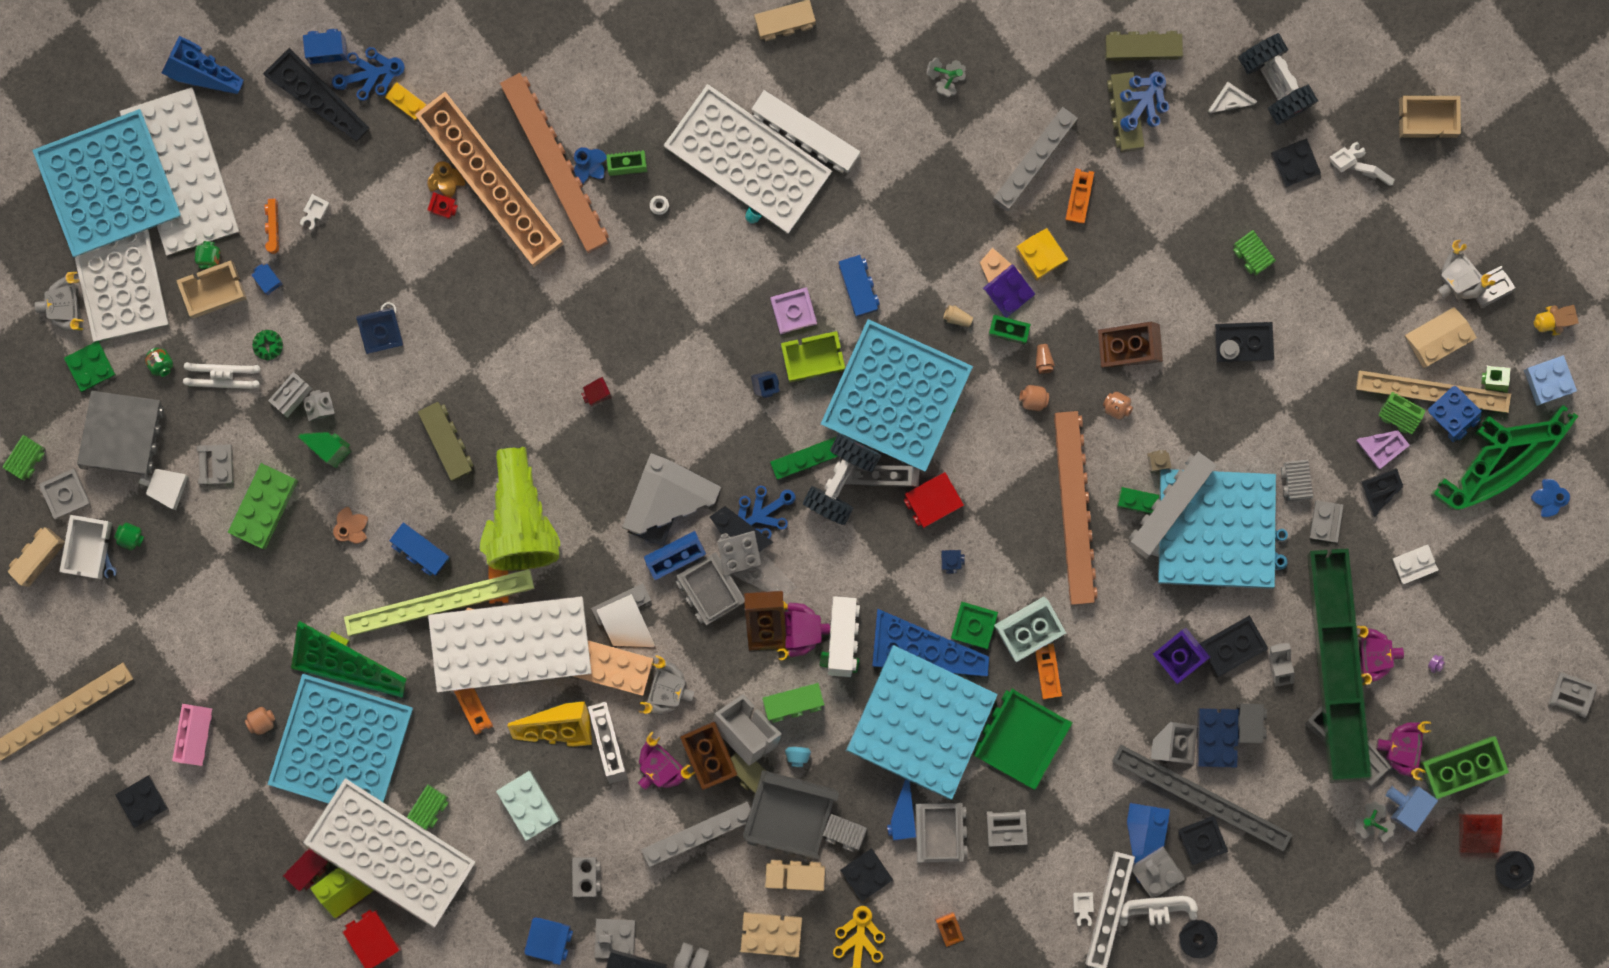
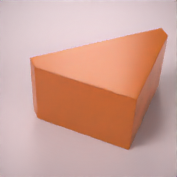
(949, 929)

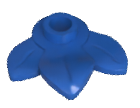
(591, 166)
(1548, 497)

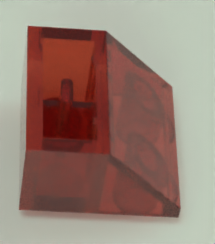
(1480, 833)

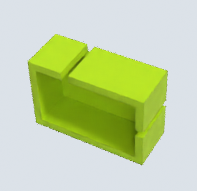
(814, 357)

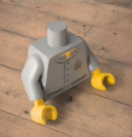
(1461, 276)
(62, 303)
(666, 689)

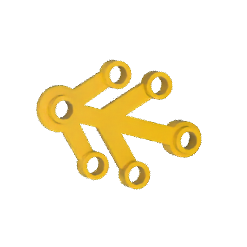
(859, 938)

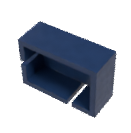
(1217, 737)

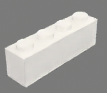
(842, 636)

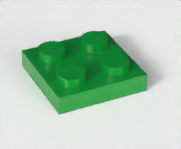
(90, 366)
(974, 625)

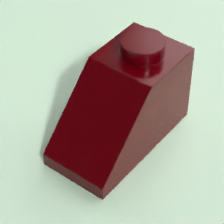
(596, 392)

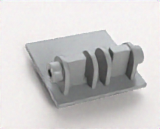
(738, 552)

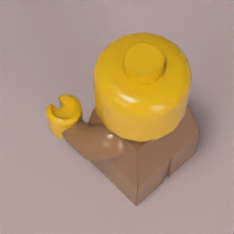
(1556, 319)

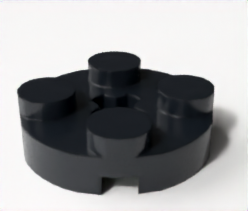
(1524, 875)
(1195, 949)

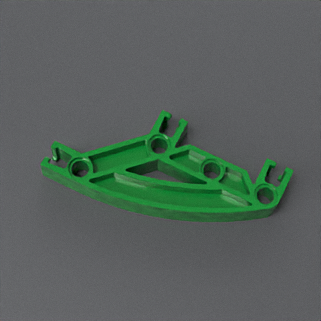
(1478, 488)

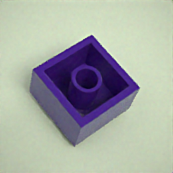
(1181, 655)

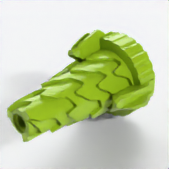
(520, 533)

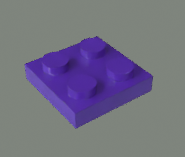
(1009, 291)

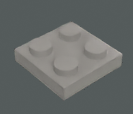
(64, 494)

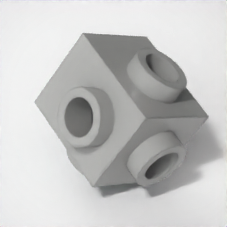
(318, 405)

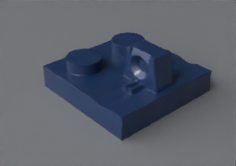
(379, 330)

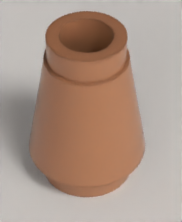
(1044, 360)

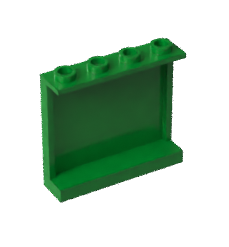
(1022, 738)

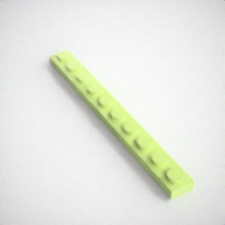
(439, 602)

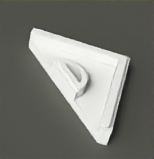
(1230, 99)
(1373, 172)

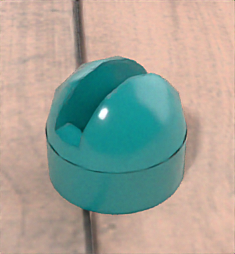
(752, 216)

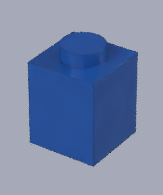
(266, 278)

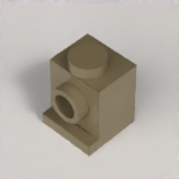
(1159, 460)

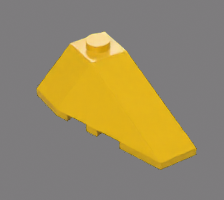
(562, 723)

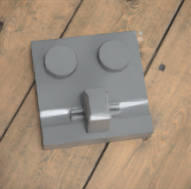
(1157, 872)
(614, 935)

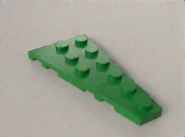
(331, 659)

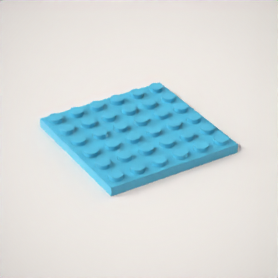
(106, 183)
(896, 395)
(1222, 533)
(921, 722)
(336, 737)

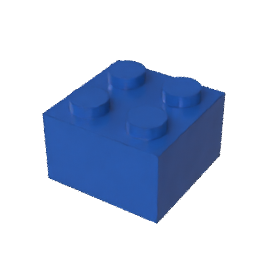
(325, 46)

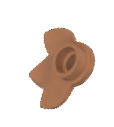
(352, 524)

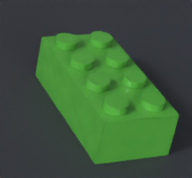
(262, 506)
(1464, 767)

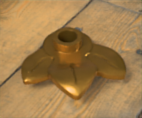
(445, 182)

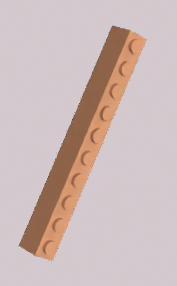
(554, 163)
(1074, 508)

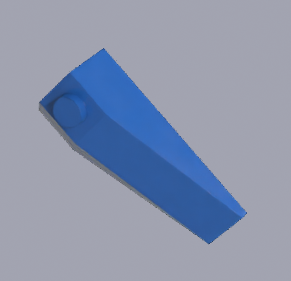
(192, 67)
(1146, 829)

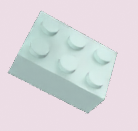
(1030, 629)
(528, 805)

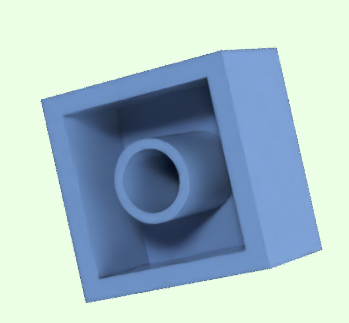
(1412, 807)

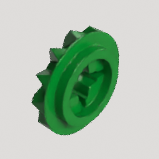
(275, 349)

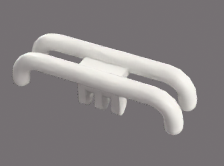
(221, 375)
(1158, 908)

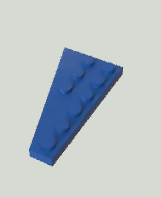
(926, 645)

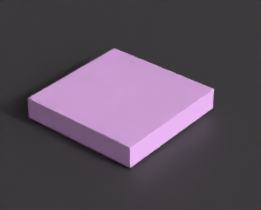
(793, 310)

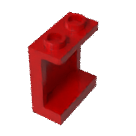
(933, 500)
(370, 939)

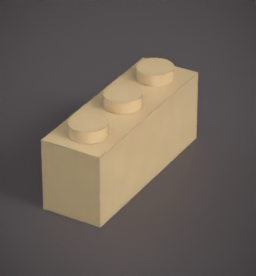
(785, 20)

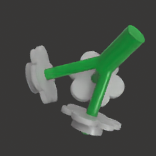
(954, 73)
(1366, 825)

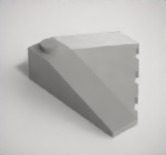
(666, 493)

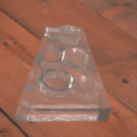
(767, 577)

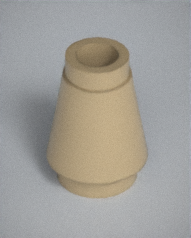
(957, 316)

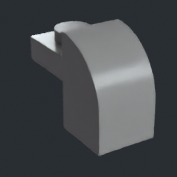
(1281, 664)

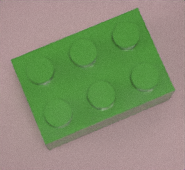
(793, 702)

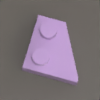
(1383, 447)

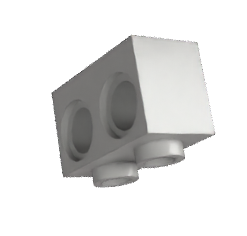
(580, 876)

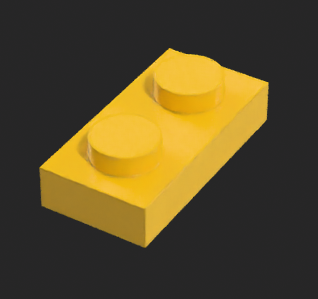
(405, 100)

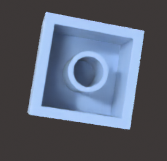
(1550, 380)

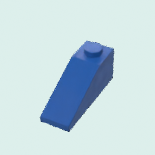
(902, 820)

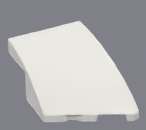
(625, 623)

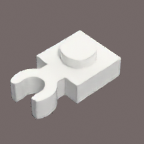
(1346, 158)
(315, 209)
(1083, 904)

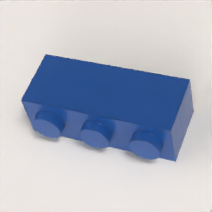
(859, 285)
(419, 550)
(674, 555)

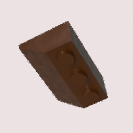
(708, 755)

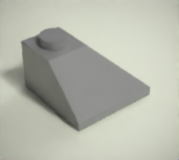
(1175, 743)

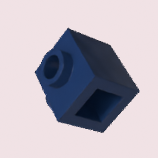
(765, 384)
(952, 561)

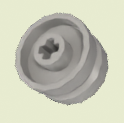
(684, 959)

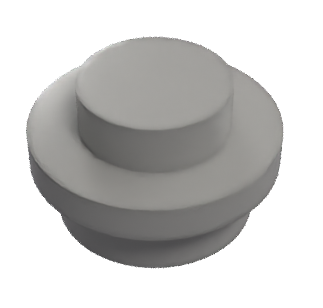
(1229, 349)

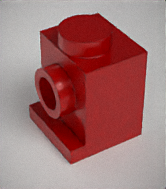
(434, 206)

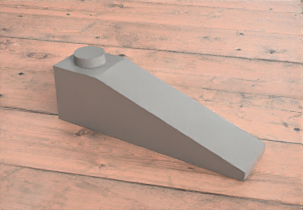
(885, 476)
(607, 743)

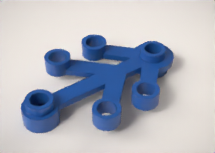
(371, 73)
(1146, 100)
(759, 515)

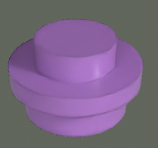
(1436, 664)

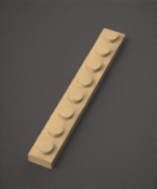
(1429, 390)
(64, 710)

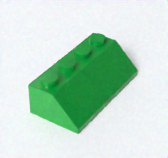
(329, 447)

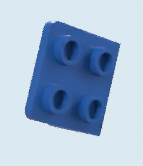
(1455, 413)
(548, 940)

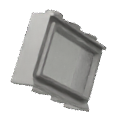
(709, 589)
(940, 832)

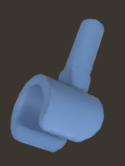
(109, 566)

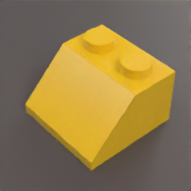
(1041, 253)

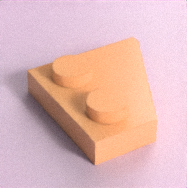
(994, 264)

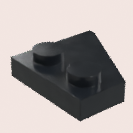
(1381, 489)

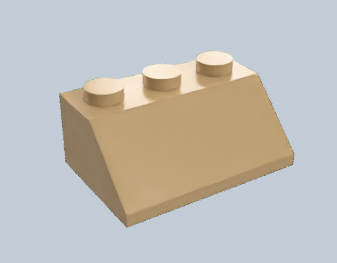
(1440, 337)
(35, 557)

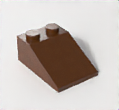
(1130, 345)
(765, 620)

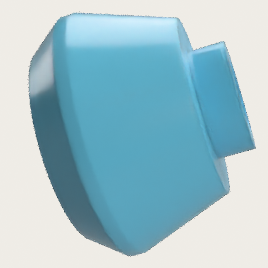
(797, 755)

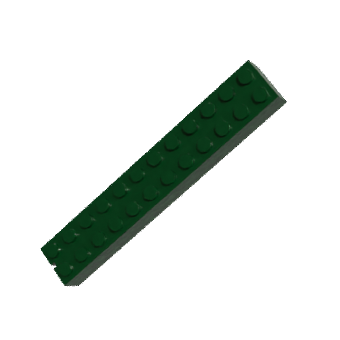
(1339, 666)

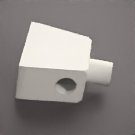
(165, 486)

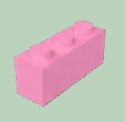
(192, 734)

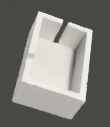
(85, 547)

